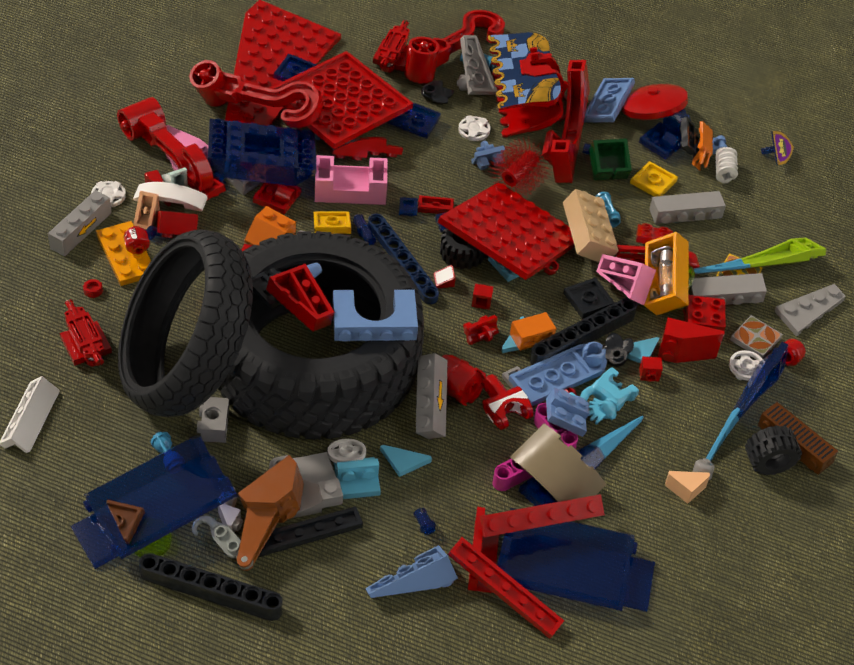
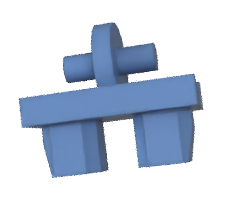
(486, 153)

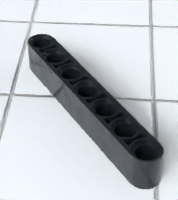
(586, 330)
(217, 594)

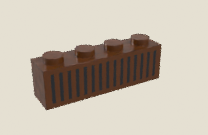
(815, 450)

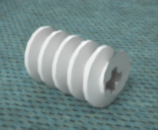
(726, 164)

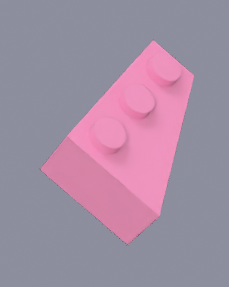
(628, 276)

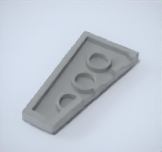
(477, 72)
(803, 311)

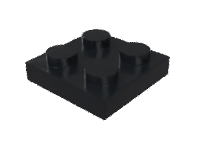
(588, 297)

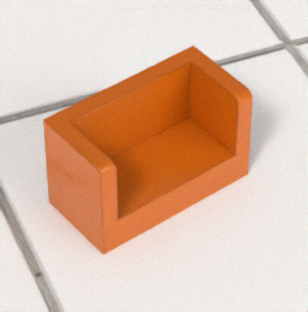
(531, 330)

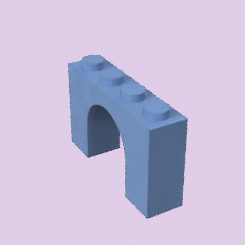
(353, 327)

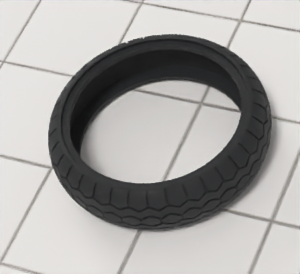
(216, 335)

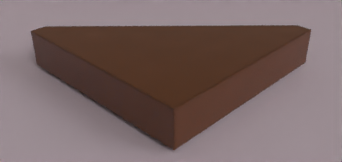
(126, 517)

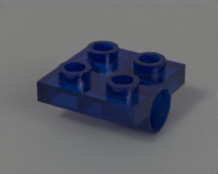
(661, 140)

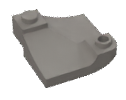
(320, 483)

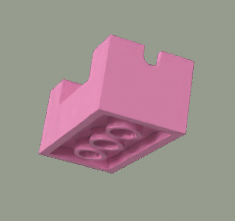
(351, 183)

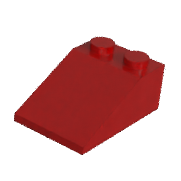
(689, 342)

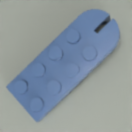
(561, 371)

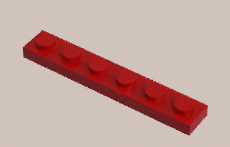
(541, 515)
(505, 587)

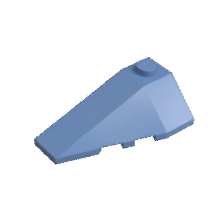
(428, 572)

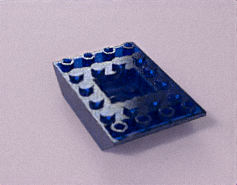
(261, 152)

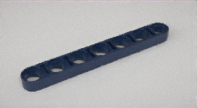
(402, 250)

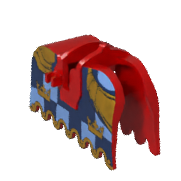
(526, 82)

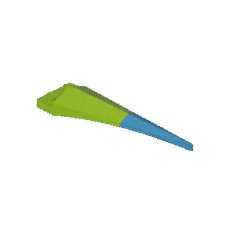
(788, 252)

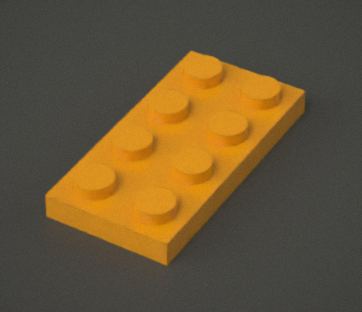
(126, 266)

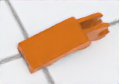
(705, 146)

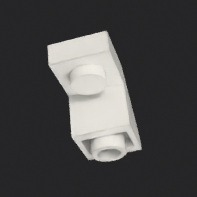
(230, 515)

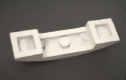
(174, 193)

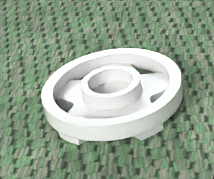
(474, 126)
(111, 190)
(745, 365)
(346, 450)

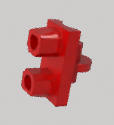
(481, 330)

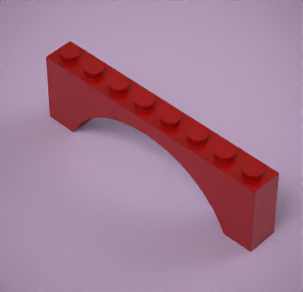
(565, 151)

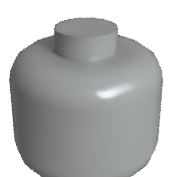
(462, 83)
(704, 465)

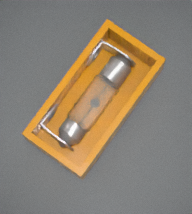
(670, 283)

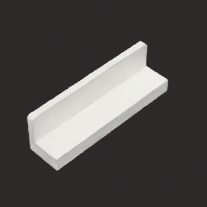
(30, 415)

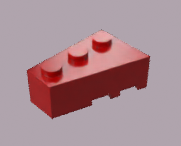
(302, 296)

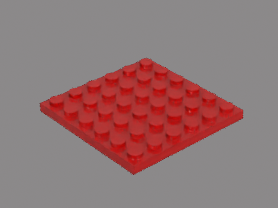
(351, 97)
(510, 230)

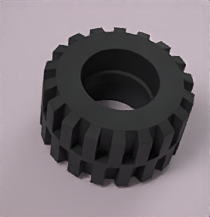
(459, 252)
(773, 450)

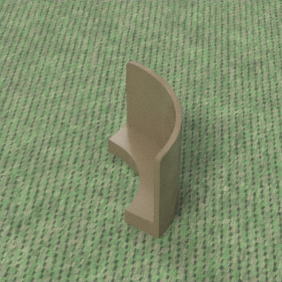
(557, 466)

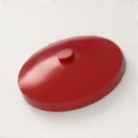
(655, 101)

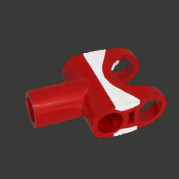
(504, 402)

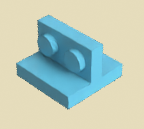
(358, 477)

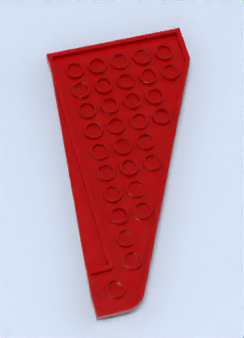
(264, 44)

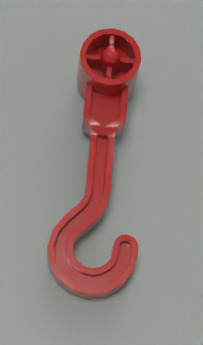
(427, 54)
(221, 87)
(148, 121)

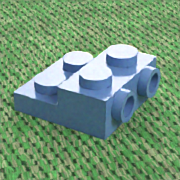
(567, 411)

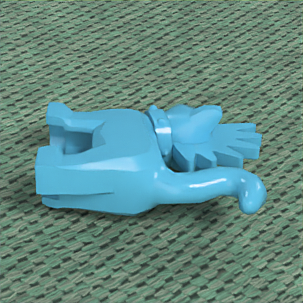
(607, 396)

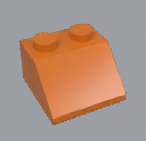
(268, 225)

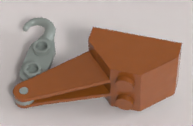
(267, 502)

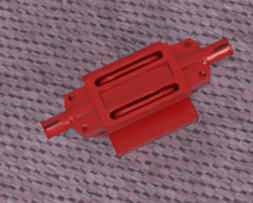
(393, 49)
(84, 338)

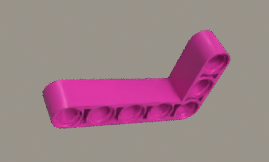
(510, 473)

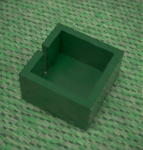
(610, 159)

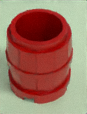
(463, 380)

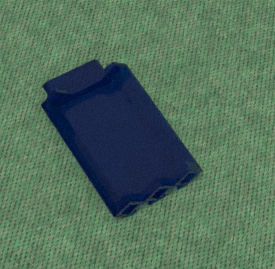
(170, 489)
(579, 564)

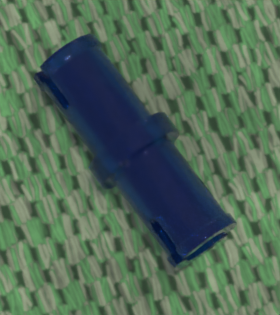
(364, 229)

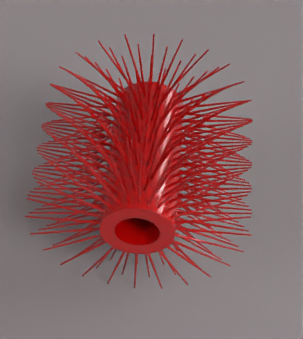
(520, 167)

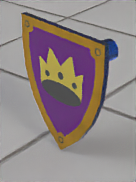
(781, 147)

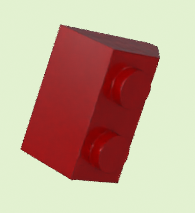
(175, 223)

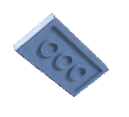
(609, 99)

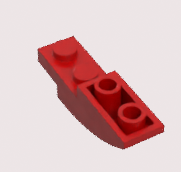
(359, 148)

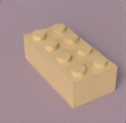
(589, 225)

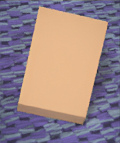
(146, 209)
(687, 484)

